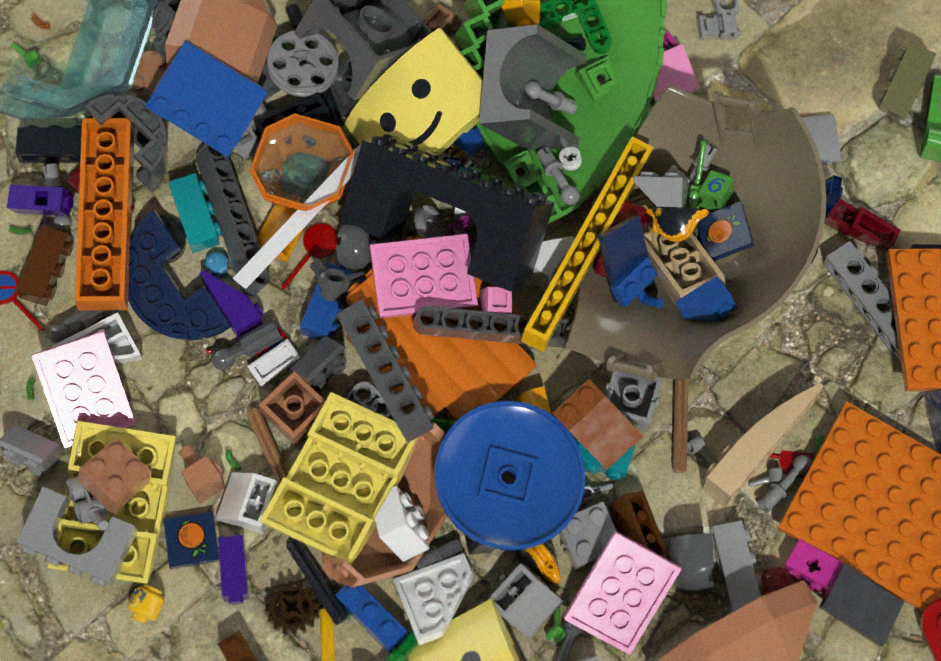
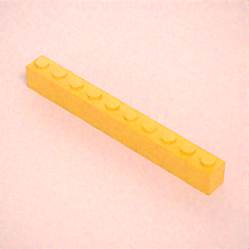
(586, 245)

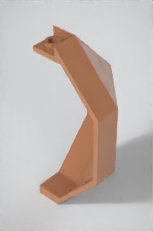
(229, 30)
(376, 559)
(760, 631)

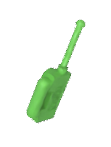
(693, 190)

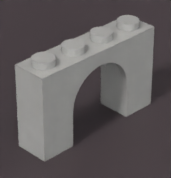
(101, 563)

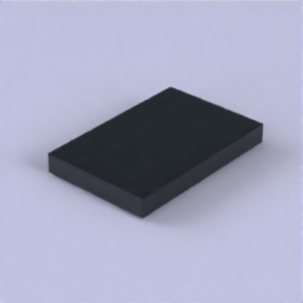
(861, 604)

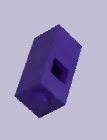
(40, 200)
(233, 569)

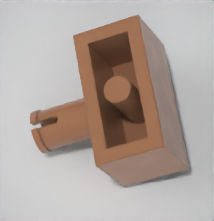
(201, 475)

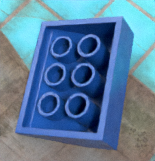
(206, 98)

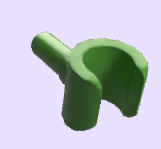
(31, 58)
(556, 631)

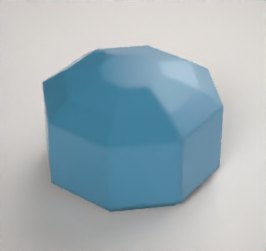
(217, 264)

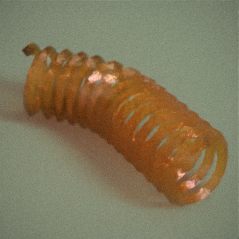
(36, 20)

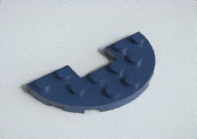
(156, 295)

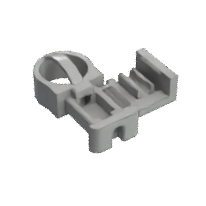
(722, 22)

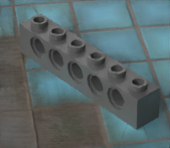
(410, 424)

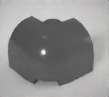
(695, 558)

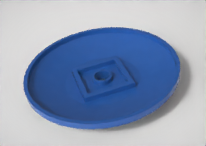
(518, 441)

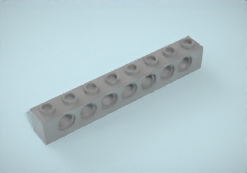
(851, 284)

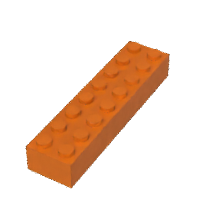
(104, 215)

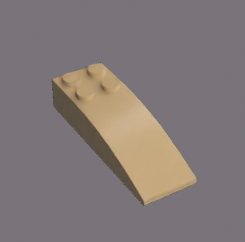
(678, 265)
(755, 446)

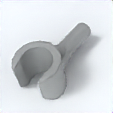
(698, 445)
(775, 476)
(596, 489)

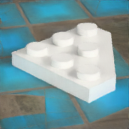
(434, 596)

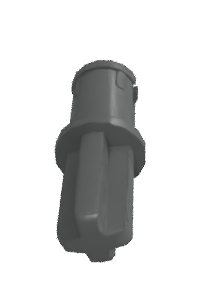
(439, 553)

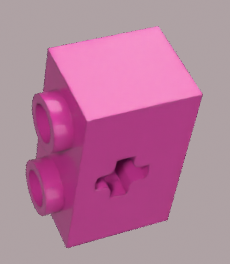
(802, 558)

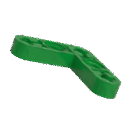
(582, 12)

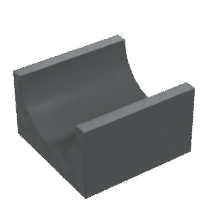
(371, 32)
(511, 61)

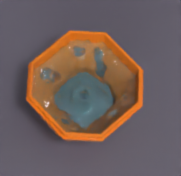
(294, 149)

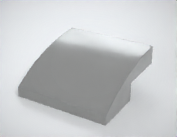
(825, 136)

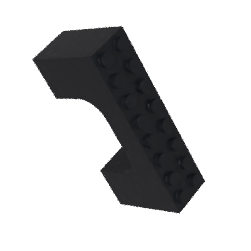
(506, 216)

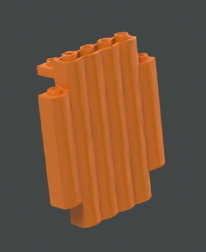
(449, 371)

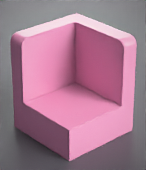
(496, 300)

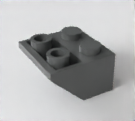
(321, 363)

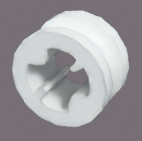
(570, 165)

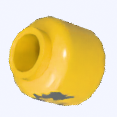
(145, 603)

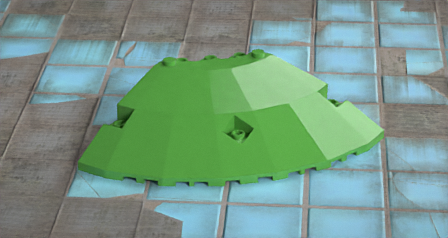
(605, 111)

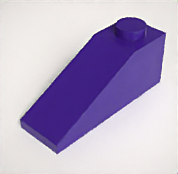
(234, 304)

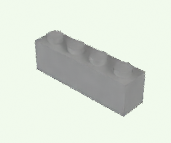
(736, 564)

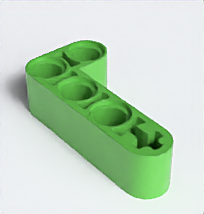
(932, 129)

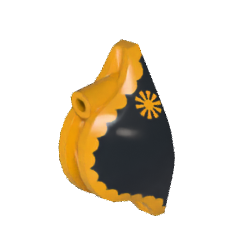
(675, 223)
(542, 562)

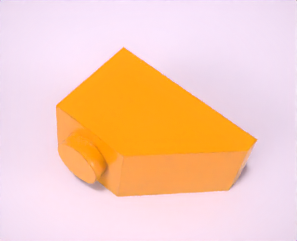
(522, 12)

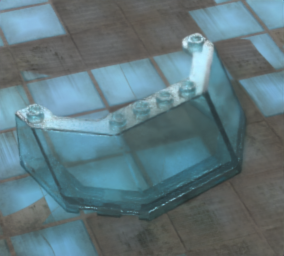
(99, 64)

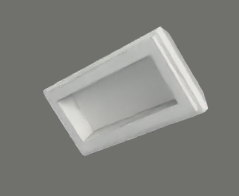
(274, 362)

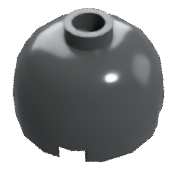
(354, 247)

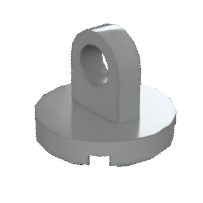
(425, 224)

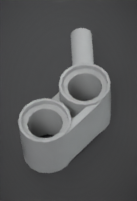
(86, 505)

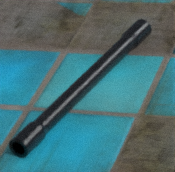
(295, 16)

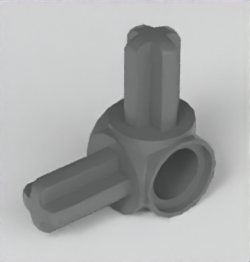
(334, 281)

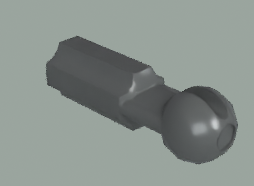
(76, 323)
(249, 344)

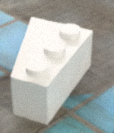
(117, 336)

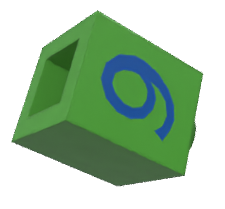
(716, 191)

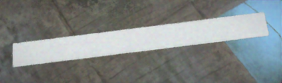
(294, 224)

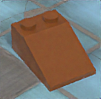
(597, 424)

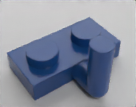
(634, 281)

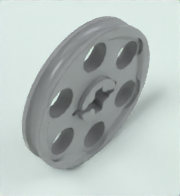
(307, 71)

